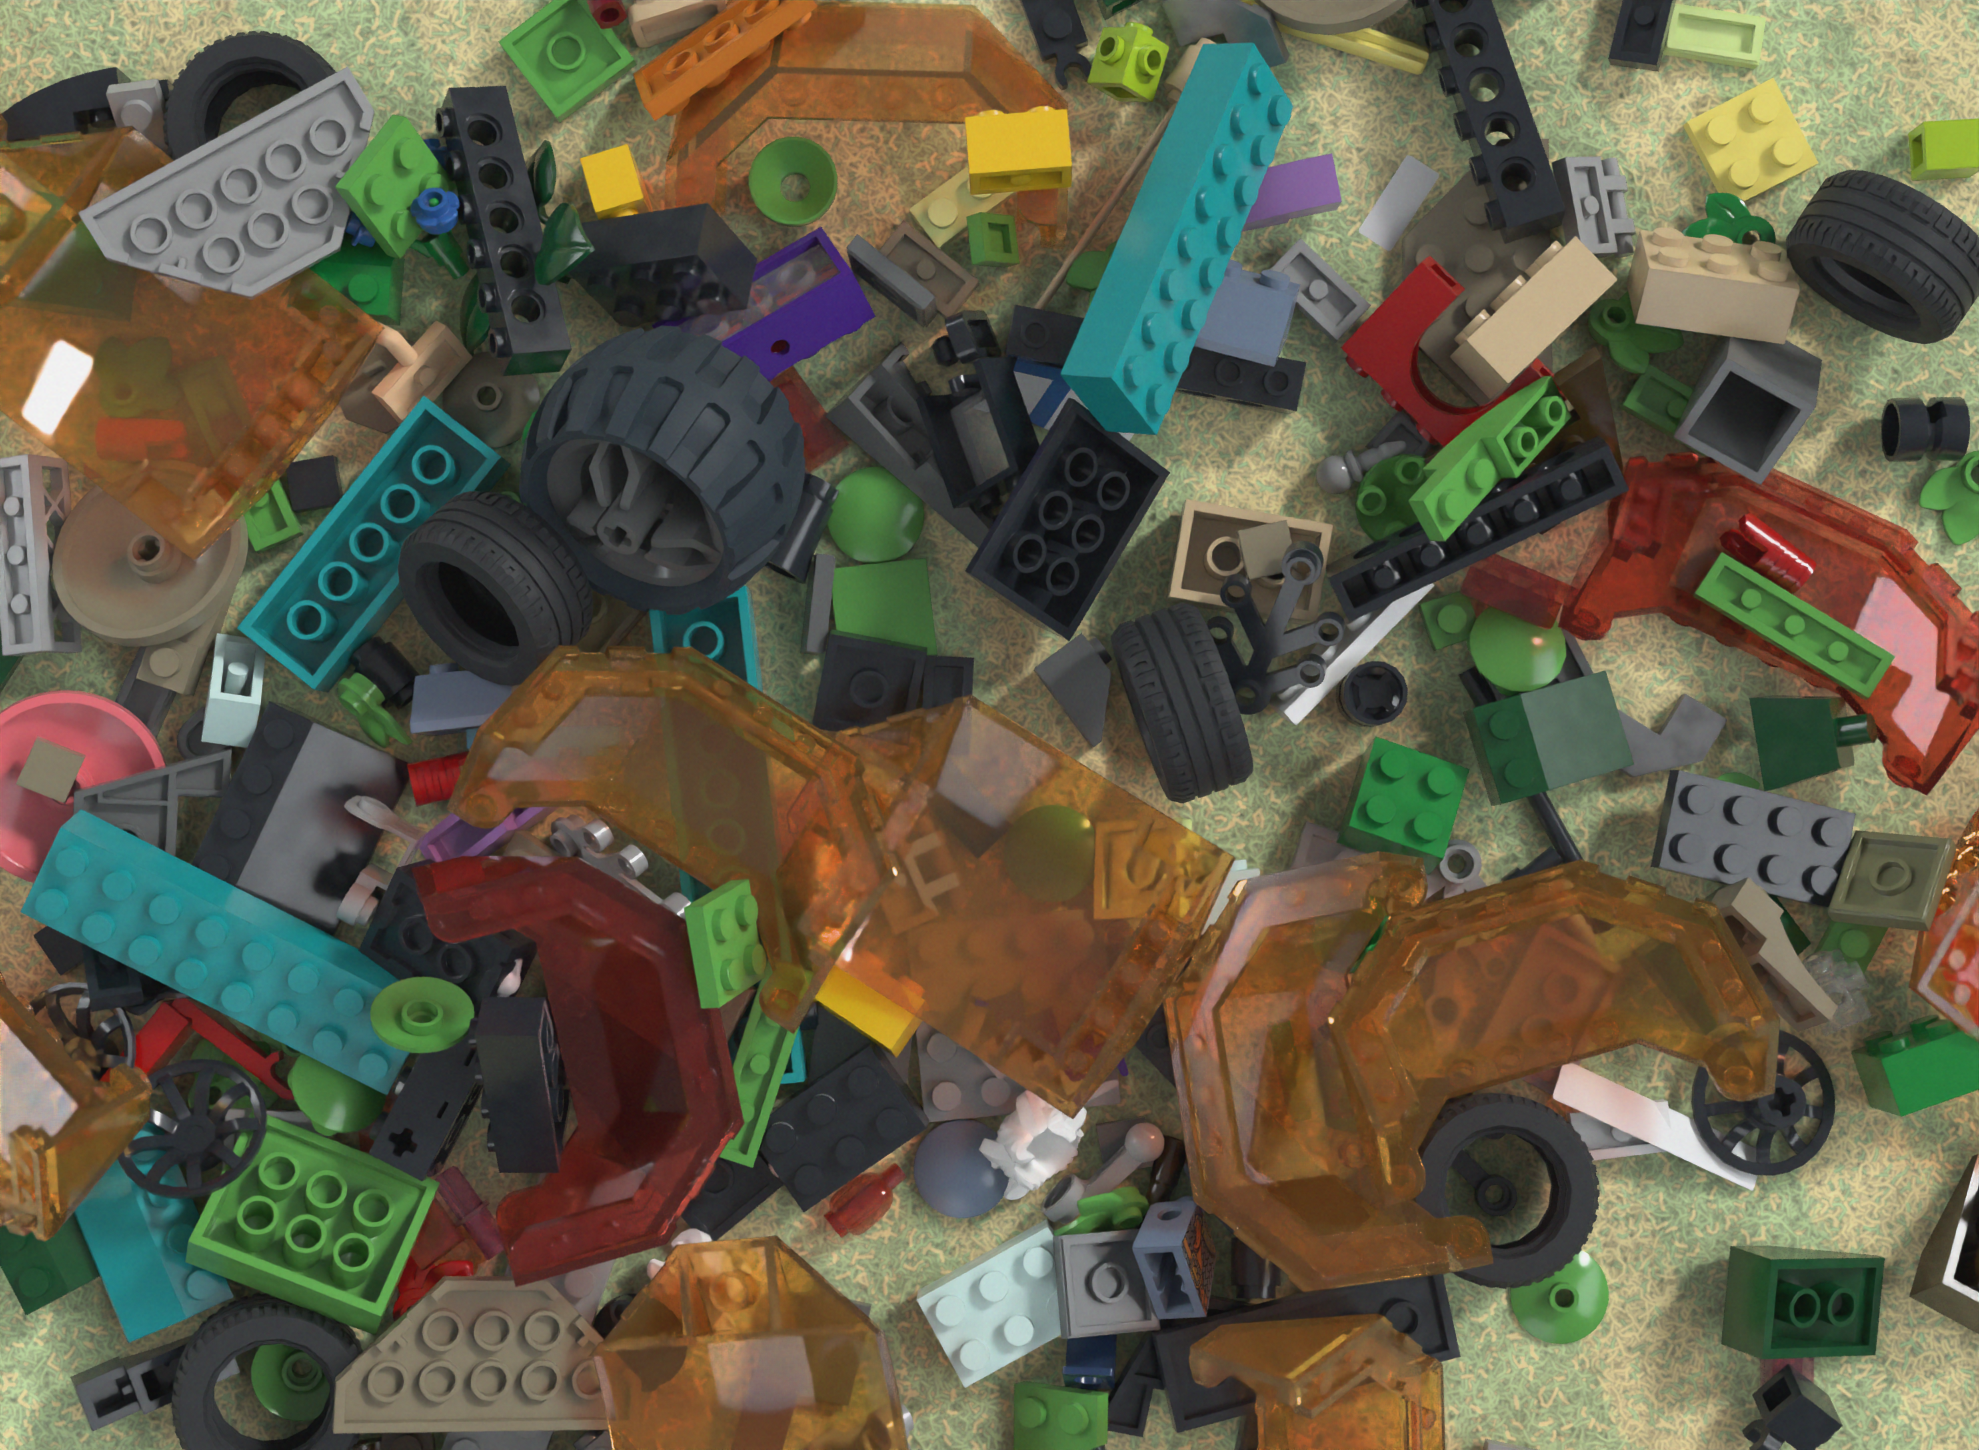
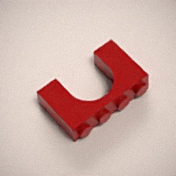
(1389, 347)

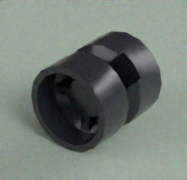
(1931, 429)
(1372, 694)

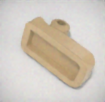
(666, 20)

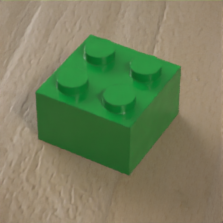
(1402, 803)
(1917, 1066)

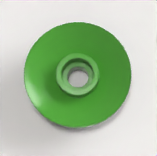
(421, 1014)
(1568, 1323)
(283, 1390)

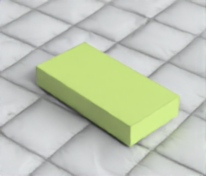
(1715, 36)

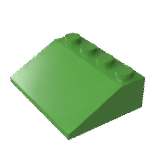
(314, 1225)

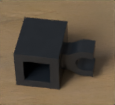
(1792, 1412)

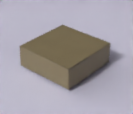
(1264, 549)
(50, 769)

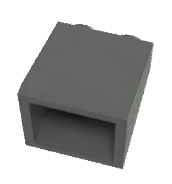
(1750, 403)

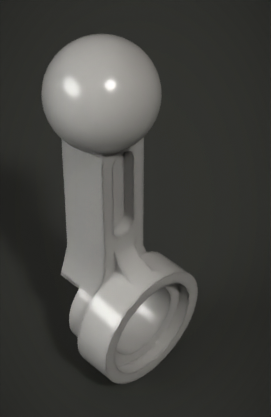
(1142, 1144)

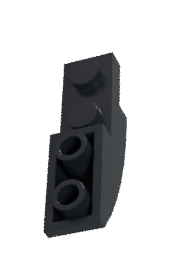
(68, 106)

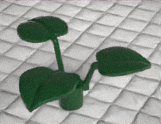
(561, 249)

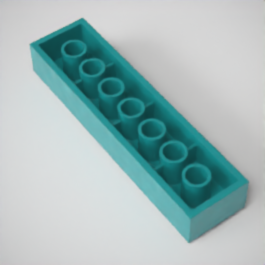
(1178, 239)
(215, 946)

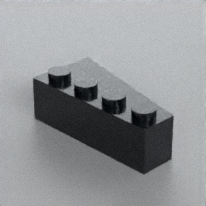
(521, 1084)

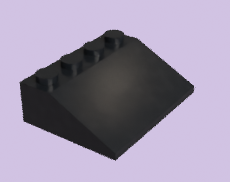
(1067, 521)
(286, 820)

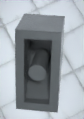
(1080, 684)

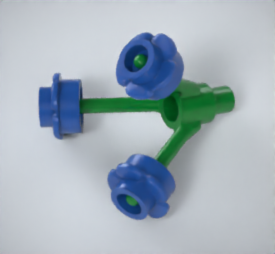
(436, 215)

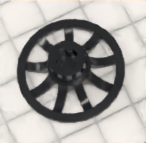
(83, 1042)
(1770, 1114)
(197, 1133)

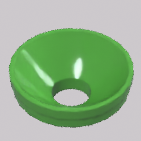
(786, 158)

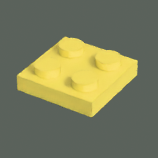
(1751, 142)

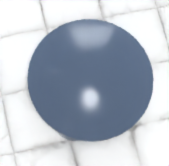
(955, 1173)

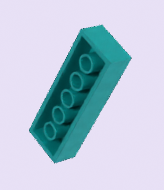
(347, 570)

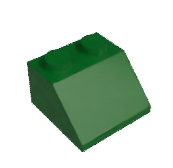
(366, 279)

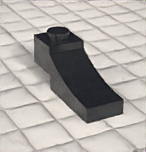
(132, 1383)

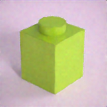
(1944, 149)

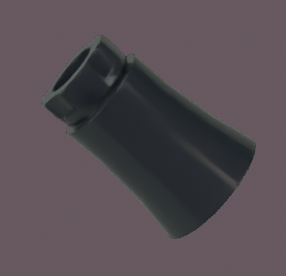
(799, 545)

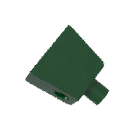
(1806, 737)

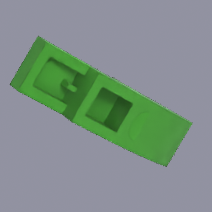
(1482, 454)

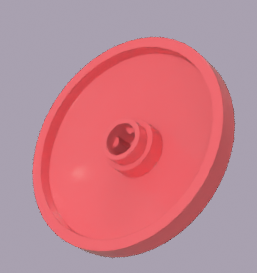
(90, 724)

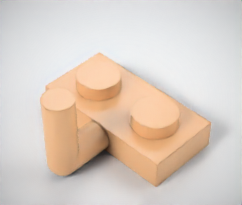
(420, 369)

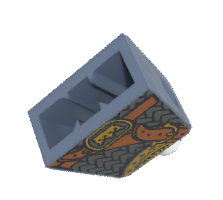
(1171, 1244)

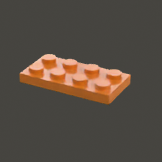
(714, 48)

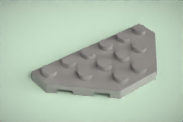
(247, 202)

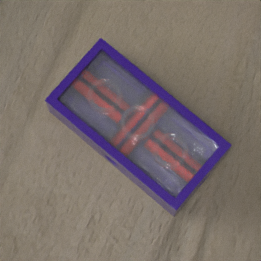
(793, 309)

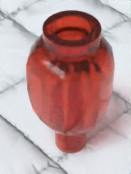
(863, 1201)

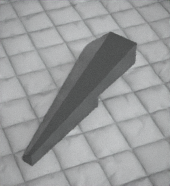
(887, 424)

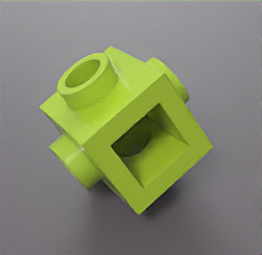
(1128, 63)

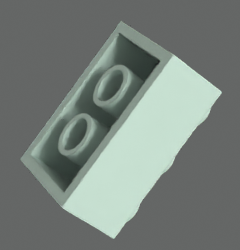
(996, 1305)

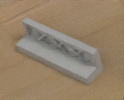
(27, 553)

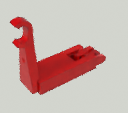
(179, 1019)

